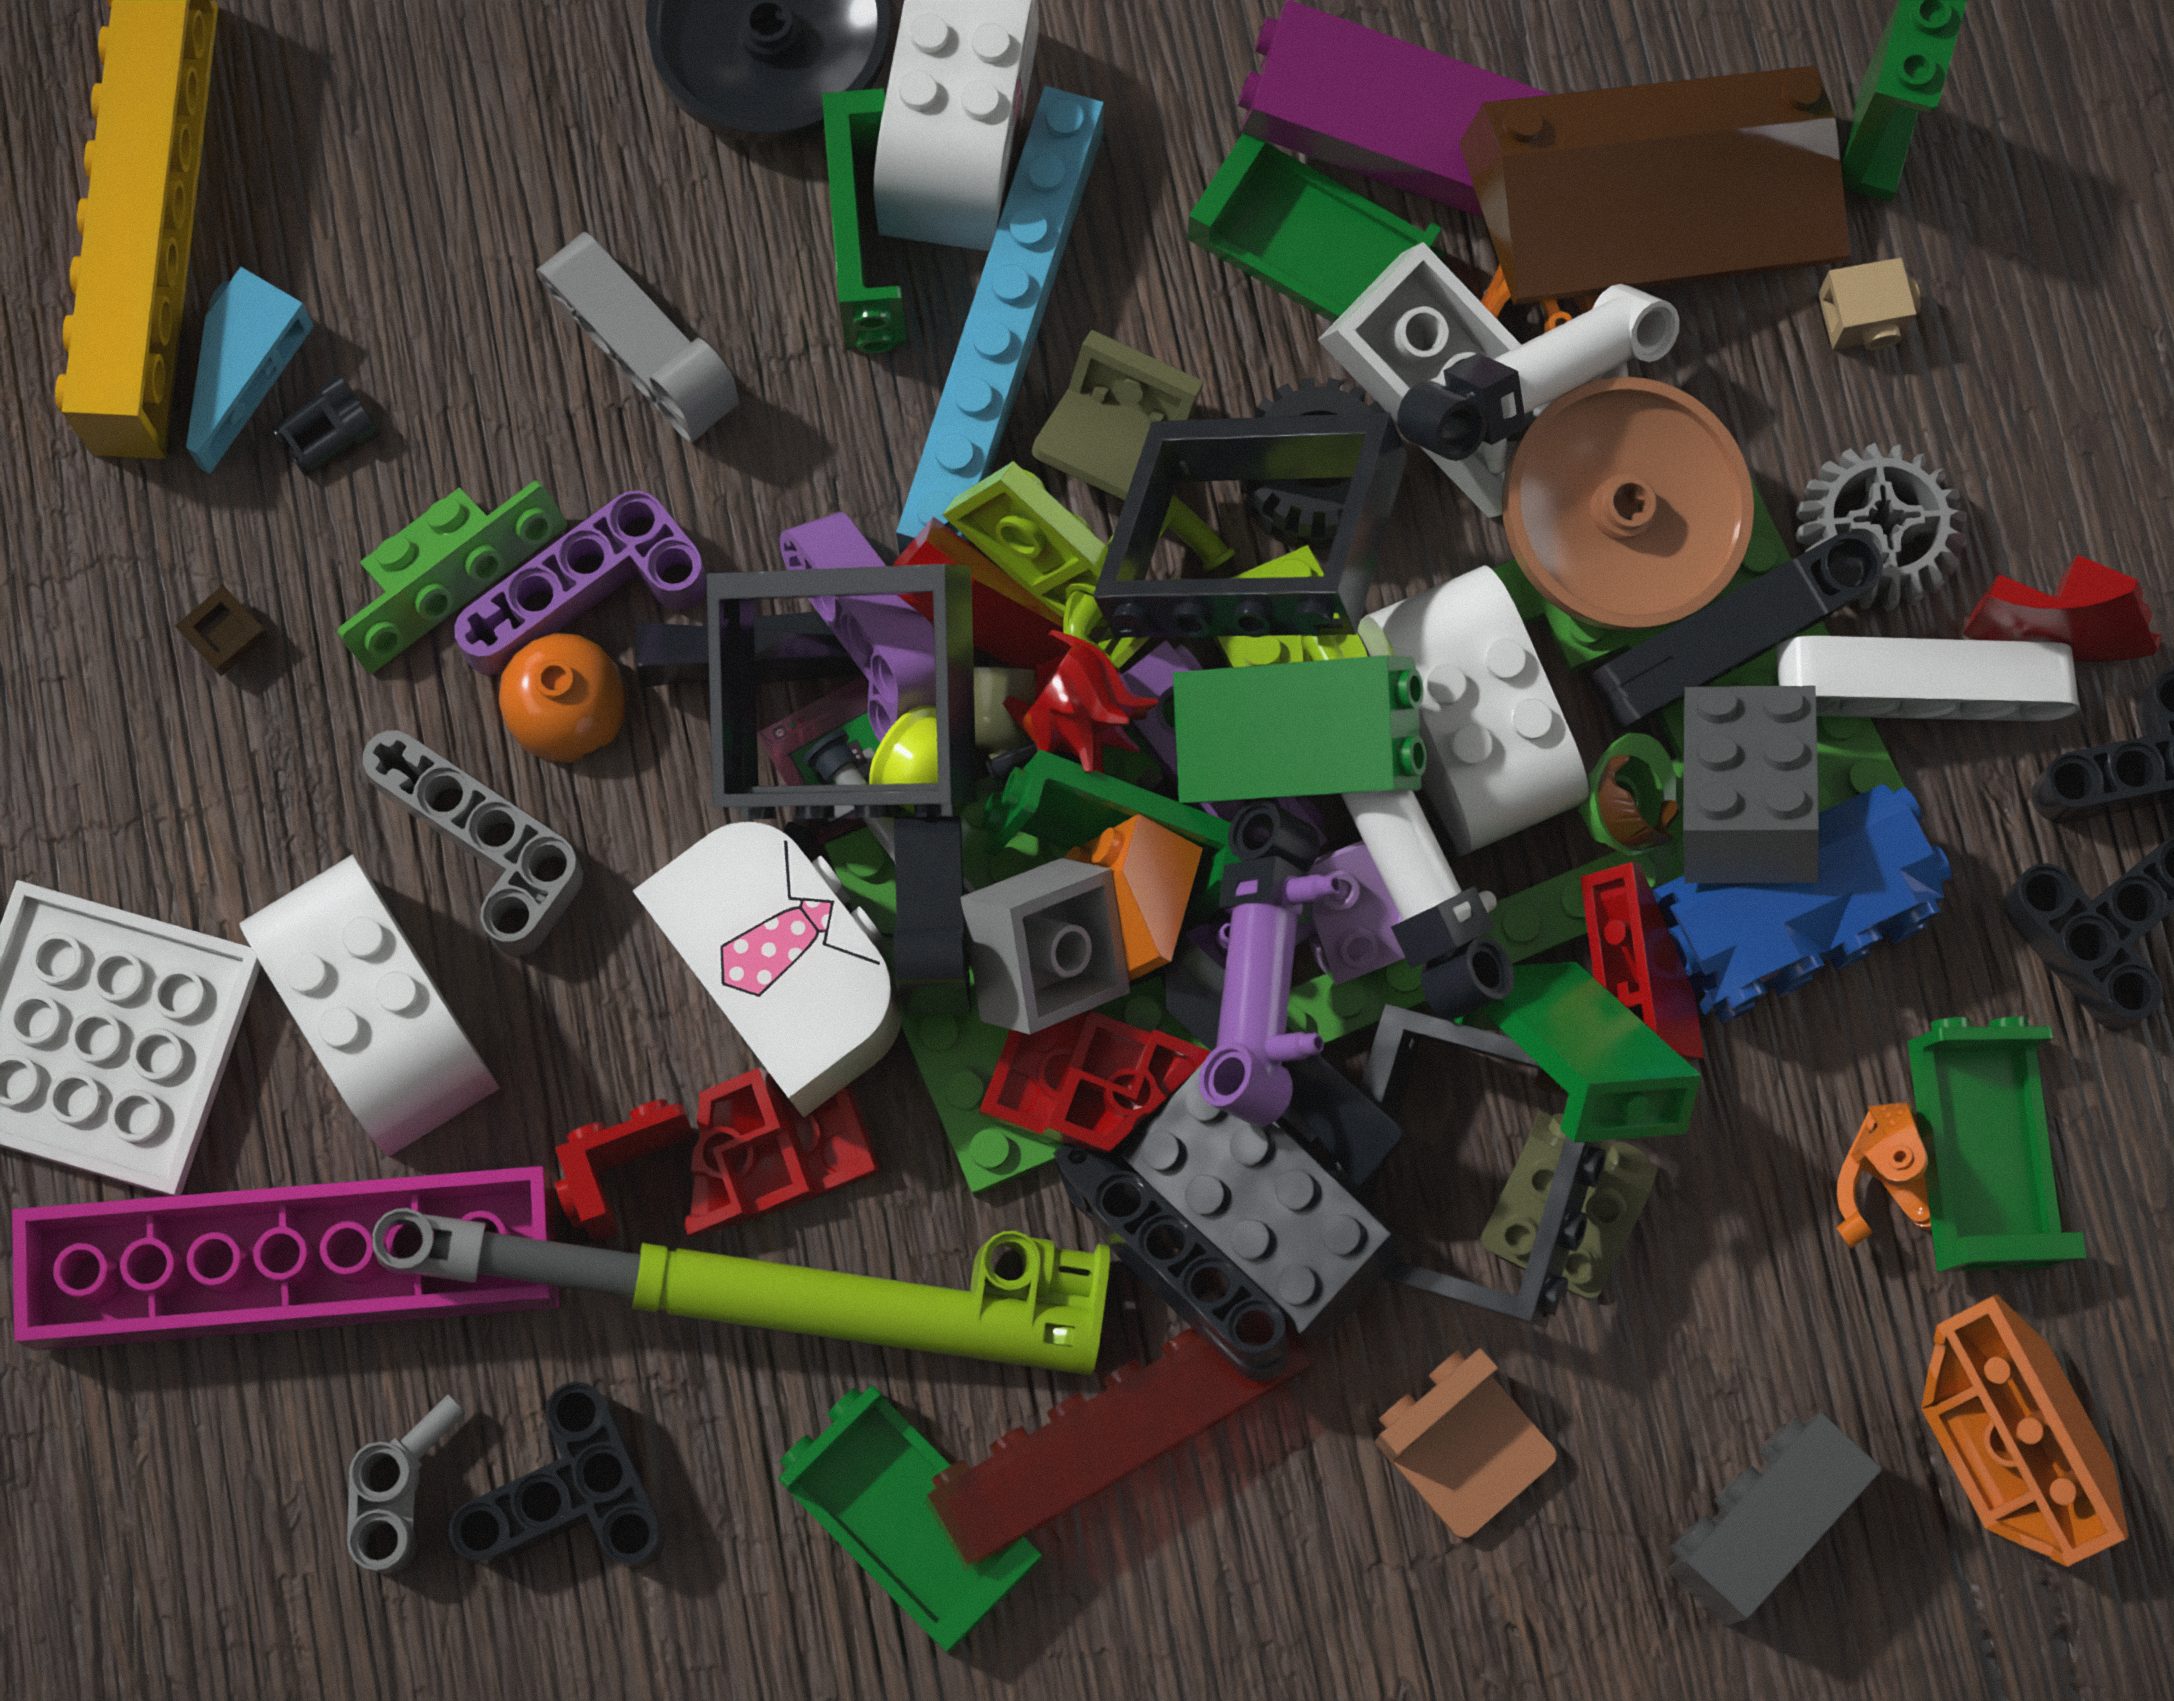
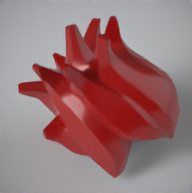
(1080, 704)

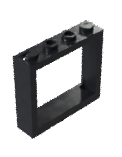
(1253, 449)
(734, 690)
(1562, 1220)

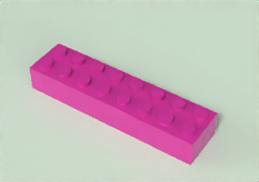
(261, 1259)

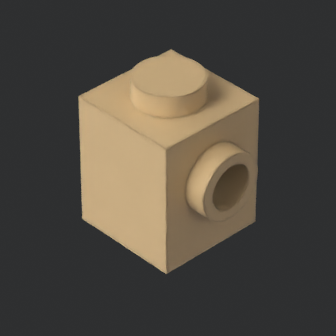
(1869, 304)

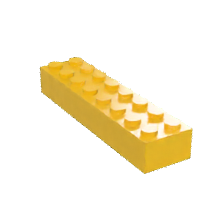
(137, 225)

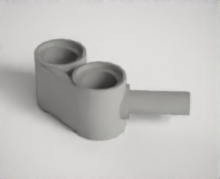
(396, 1506)

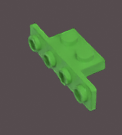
(443, 565)

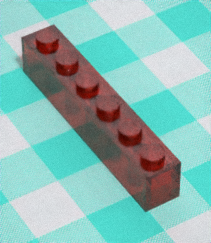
(1095, 1443)

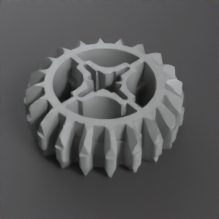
(1928, 516)

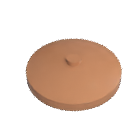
(1627, 504)

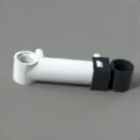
(1489, 397)
(1437, 917)

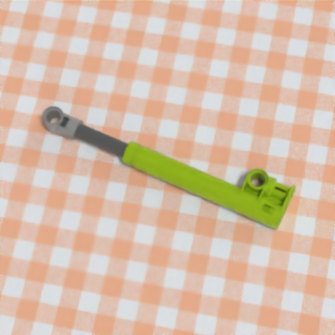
(1032, 1321)

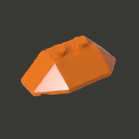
(2020, 1436)

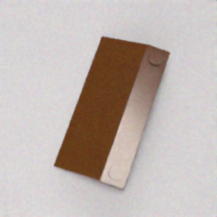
(1659, 182)

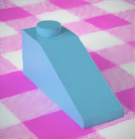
(243, 351)

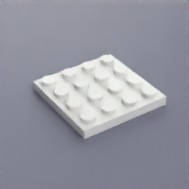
(113, 1035)

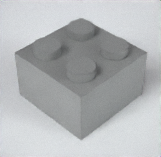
(1045, 945)

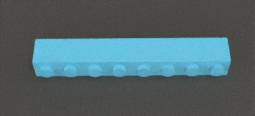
(1006, 308)

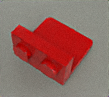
(600, 1148)

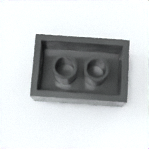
(1750, 785)
(1771, 1517)

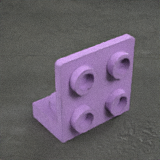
(1357, 922)

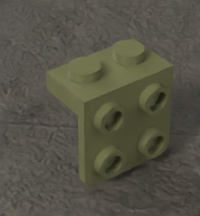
(1109, 410)
(1609, 1207)

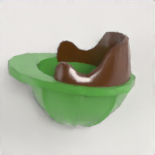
(1631, 796)

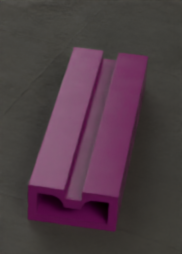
(1369, 102)

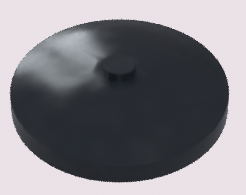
(764, 63)

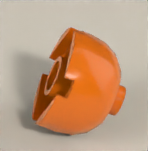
(562, 697)

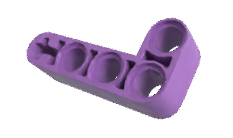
(576, 592)
(879, 631)

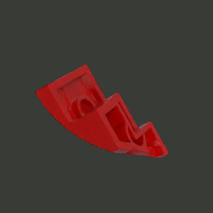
(2091, 611)
(1086, 1079)
(766, 1156)

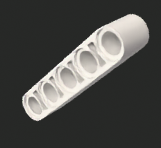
(1932, 677)

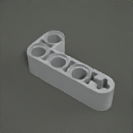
(676, 376)
(467, 828)

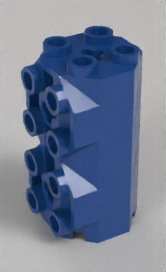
(1759, 937)

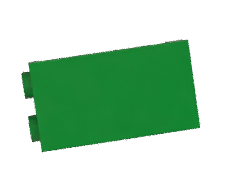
(1899, 82)
(1299, 228)
(869, 316)
(1299, 729)
(1068, 808)
(1597, 1050)
(1988, 1147)
(869, 1492)

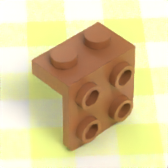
(1464, 1444)

